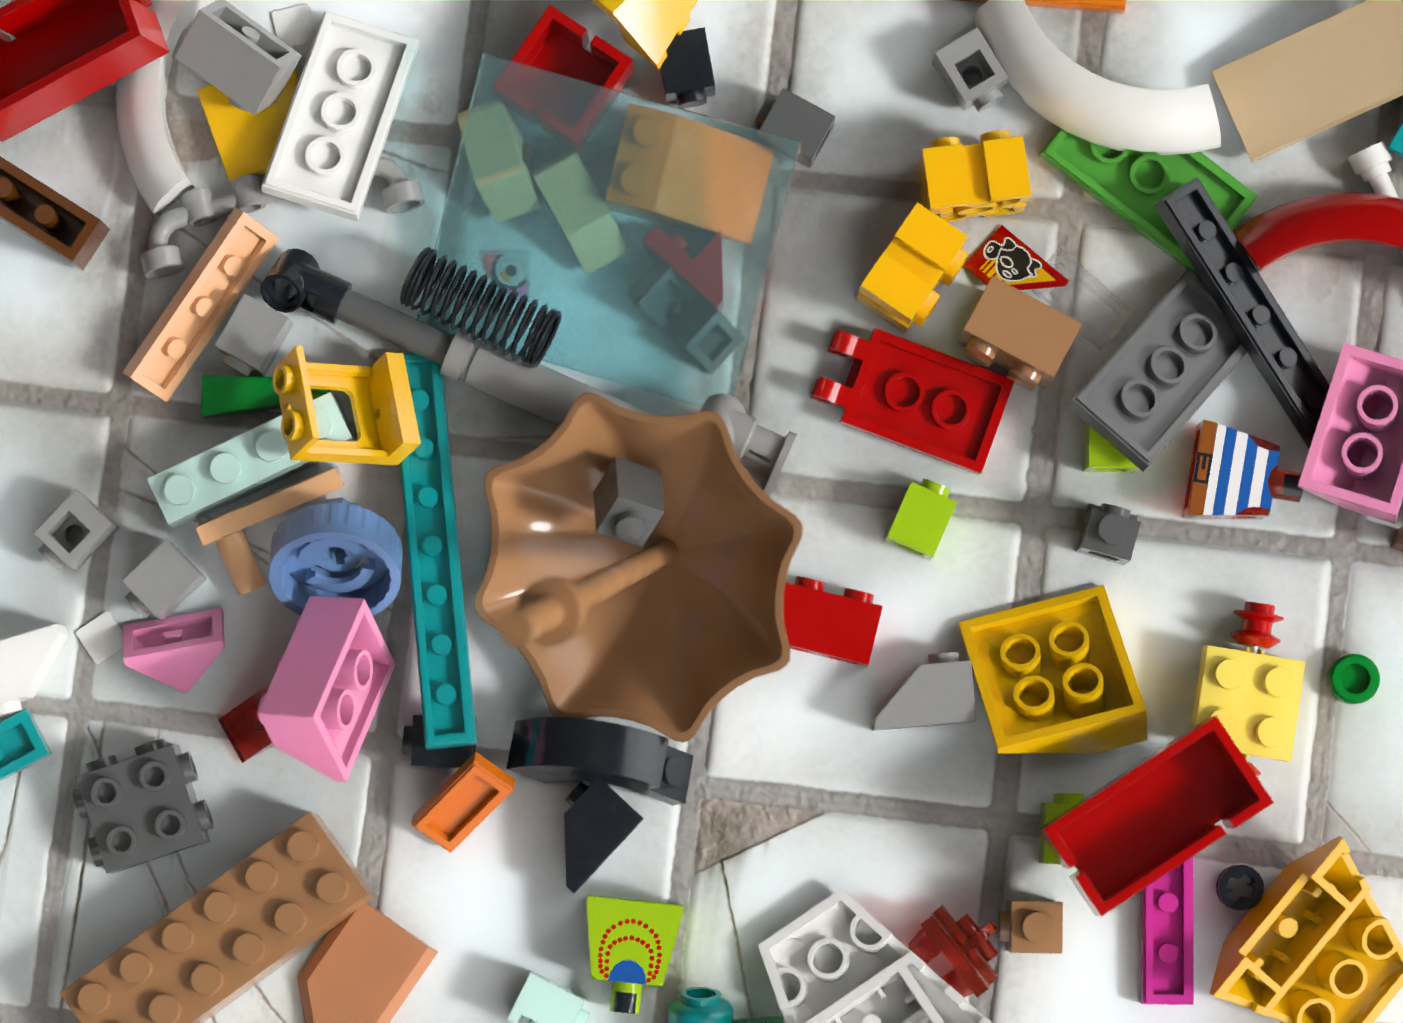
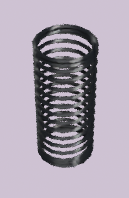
(540, 333)

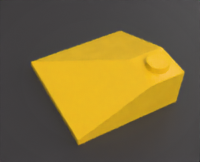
(1056, 676)

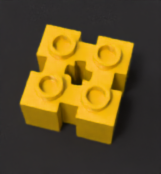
(974, 178)
(911, 267)

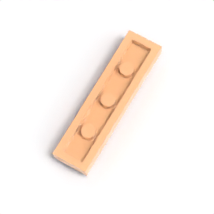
(200, 305)

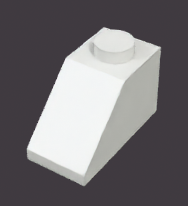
(26, 663)

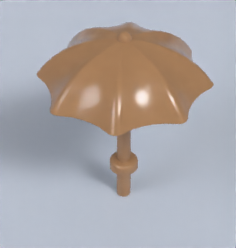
(625, 625)

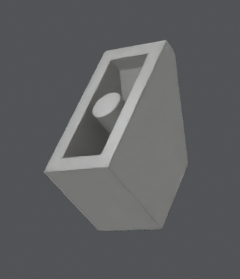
(932, 696)

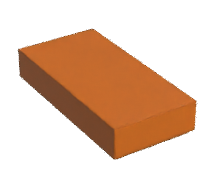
(463, 802)

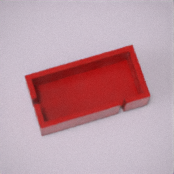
(69, 53)
(1156, 815)

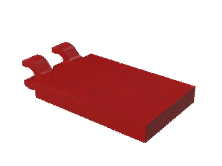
(917, 397)

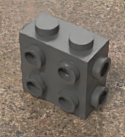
(142, 806)

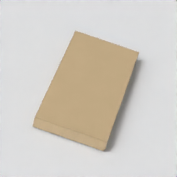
(1315, 77)

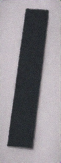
(1247, 304)

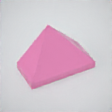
(176, 647)

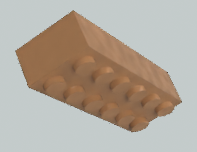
(227, 933)

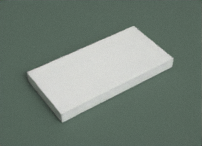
(340, 116)

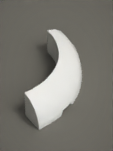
(1090, 104)
(143, 118)

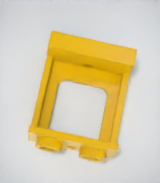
(379, 405)

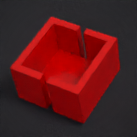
(560, 45)

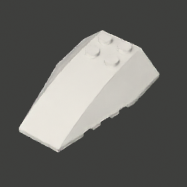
(851, 969)

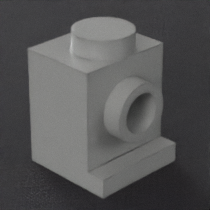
(971, 53)
(73, 512)

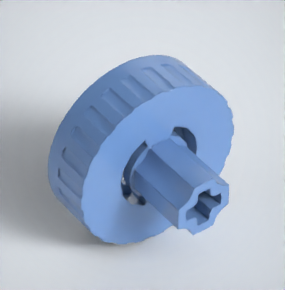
(336, 540)

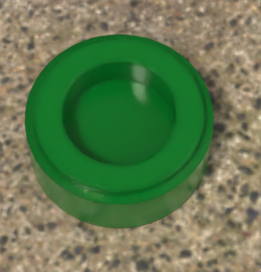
(1353, 679)

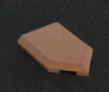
(362, 970)

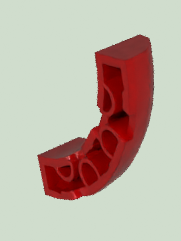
(1322, 221)

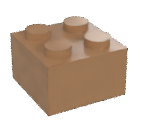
(1018, 335)

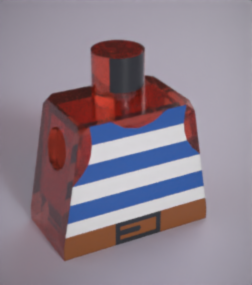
(1235, 476)

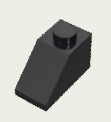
(594, 829)

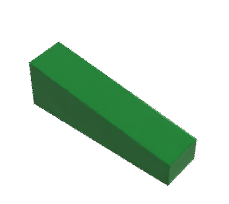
(240, 395)

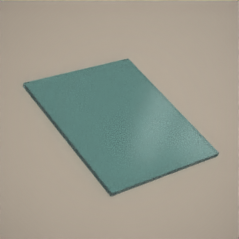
(623, 219)

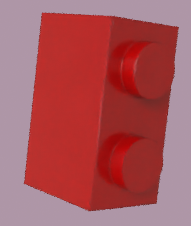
(830, 623)

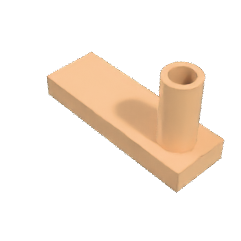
(228, 528)

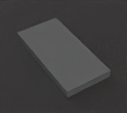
(1160, 372)

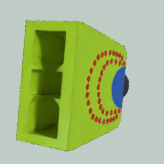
(630, 945)

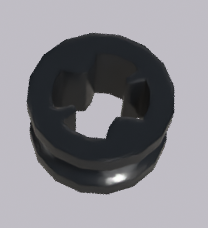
(1242, 902)

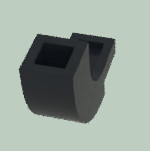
(600, 752)

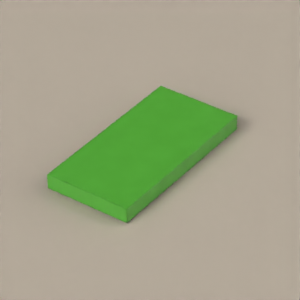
(1135, 180)

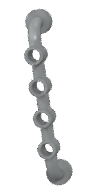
(247, 196)

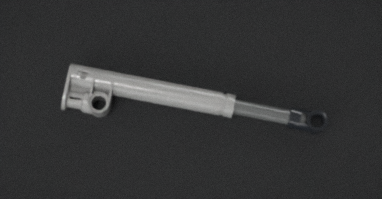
(540, 391)

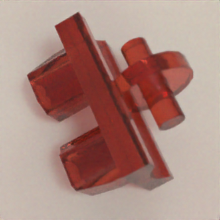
(962, 945)

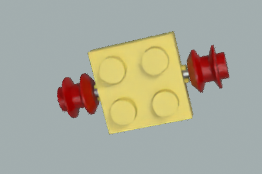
(1252, 691)

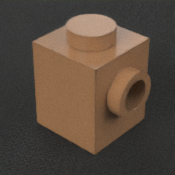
(1031, 926)

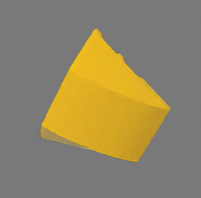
(1313, 946)

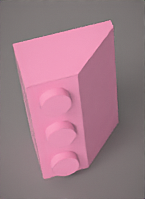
(1360, 436)
(327, 685)

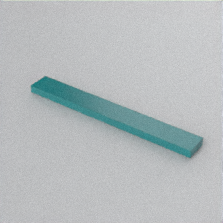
(436, 567)

